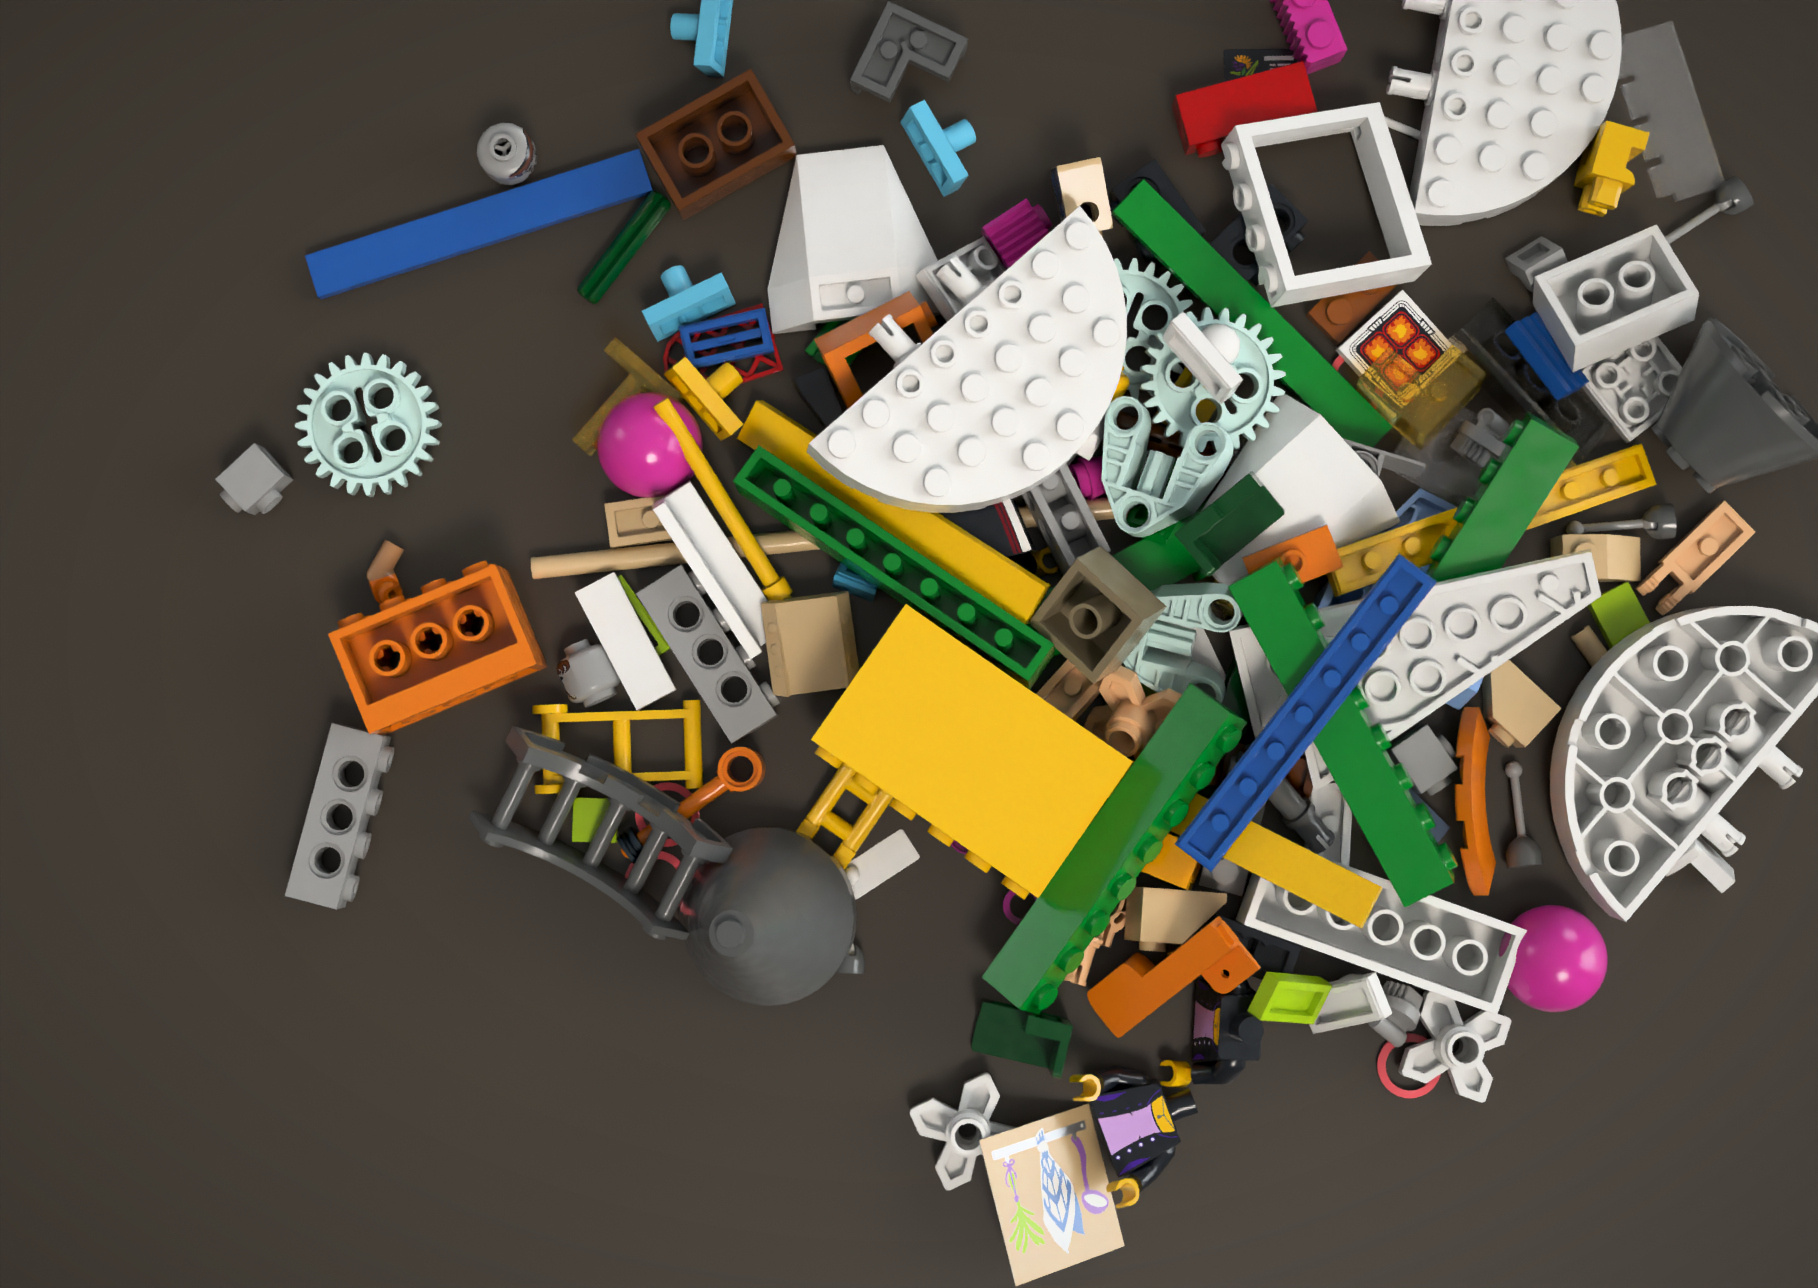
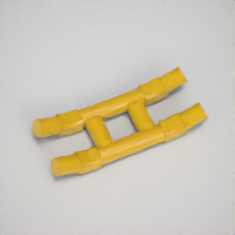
(852, 835)

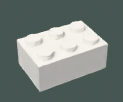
(1615, 298)

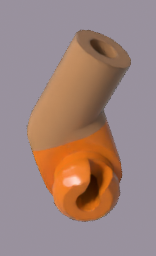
(382, 575)

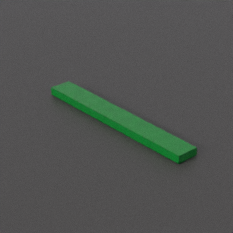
(1221, 287)

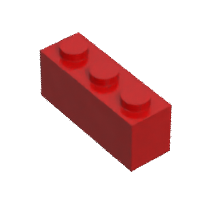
(1212, 112)

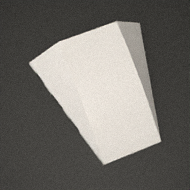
(1312, 478)

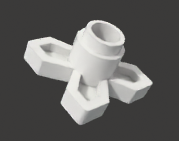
(1435, 1055)
(942, 1122)

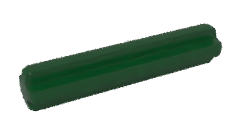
(624, 247)

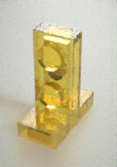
(640, 380)

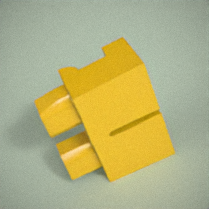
(1603, 166)

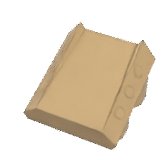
(810, 643)

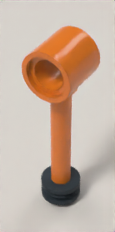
(633, 842)

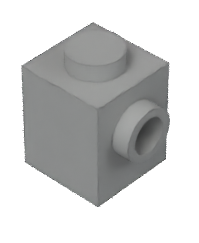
(253, 481)
(1425, 759)

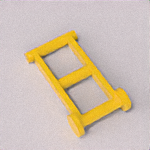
(691, 713)

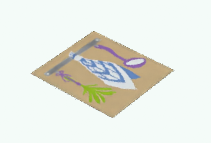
(1051, 1194)

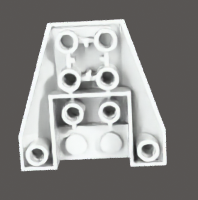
(845, 241)

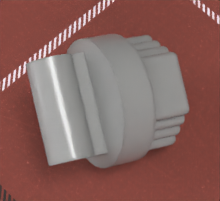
(1481, 440)
(1405, 1013)

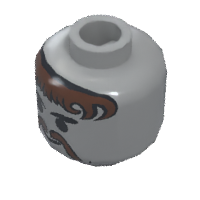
(510, 167)
(587, 674)

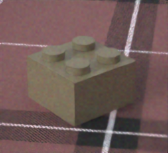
(1097, 614)

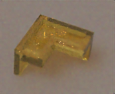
(1416, 402)

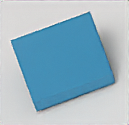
(849, 581)

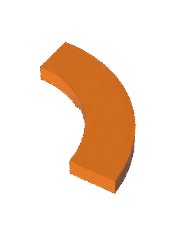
(1471, 803)

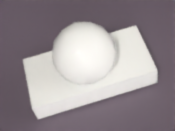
(1206, 354)
(1352, 1002)

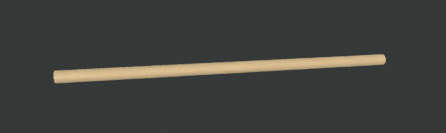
(669, 553)

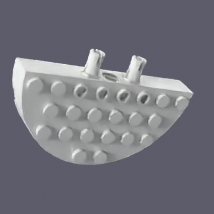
(1507, 100)
(995, 390)
(1668, 739)

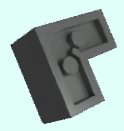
(904, 40)

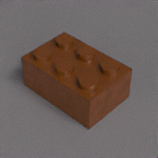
(717, 144)

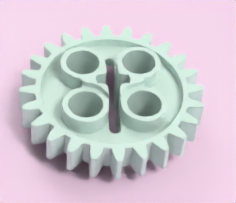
(1154, 292)
(1179, 404)
(330, 437)

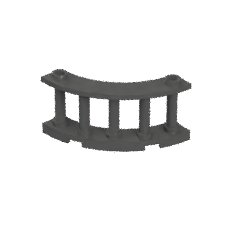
(624, 793)

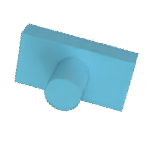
(710, 32)
(939, 146)
(686, 302)

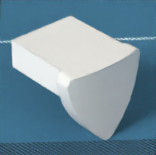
(1708, 863)

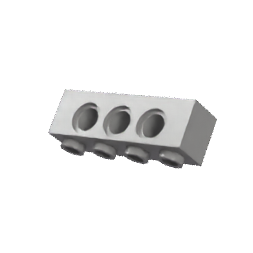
(1064, 518)
(662, 602)
(308, 877)

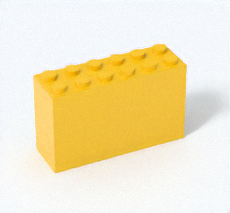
(970, 753)

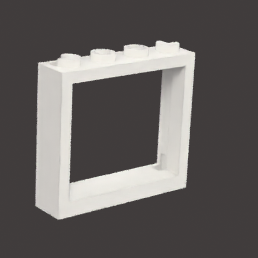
(1385, 184)

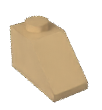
(1614, 556)
(1515, 706)
(1167, 915)

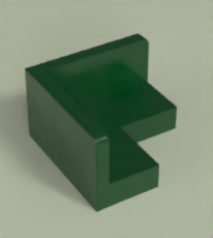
(1230, 523)
(1022, 1035)

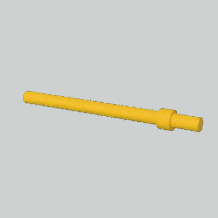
(774, 586)

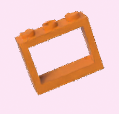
(854, 336)

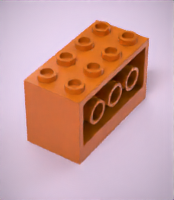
(428, 678)

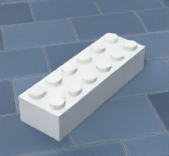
(1420, 944)

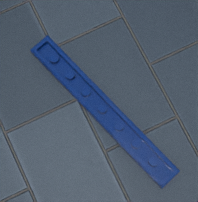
(479, 224)
(1305, 711)

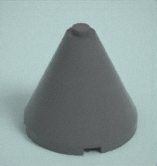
(769, 917)

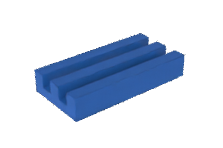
(723, 322)
(1544, 356)

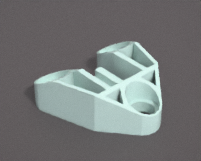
(1124, 459)
(1188, 607)

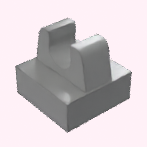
(1534, 260)

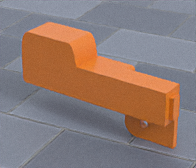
(1141, 987)

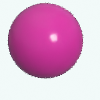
(642, 450)
(1557, 959)

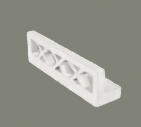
(714, 564)

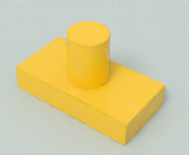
(708, 394)

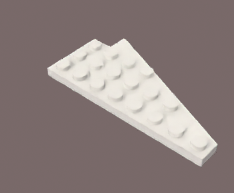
(1443, 647)

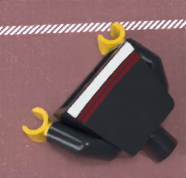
(1006, 532)

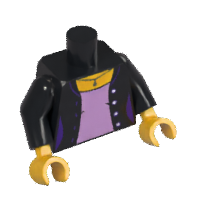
(1222, 1037)
(1134, 1124)

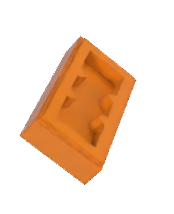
(1309, 552)

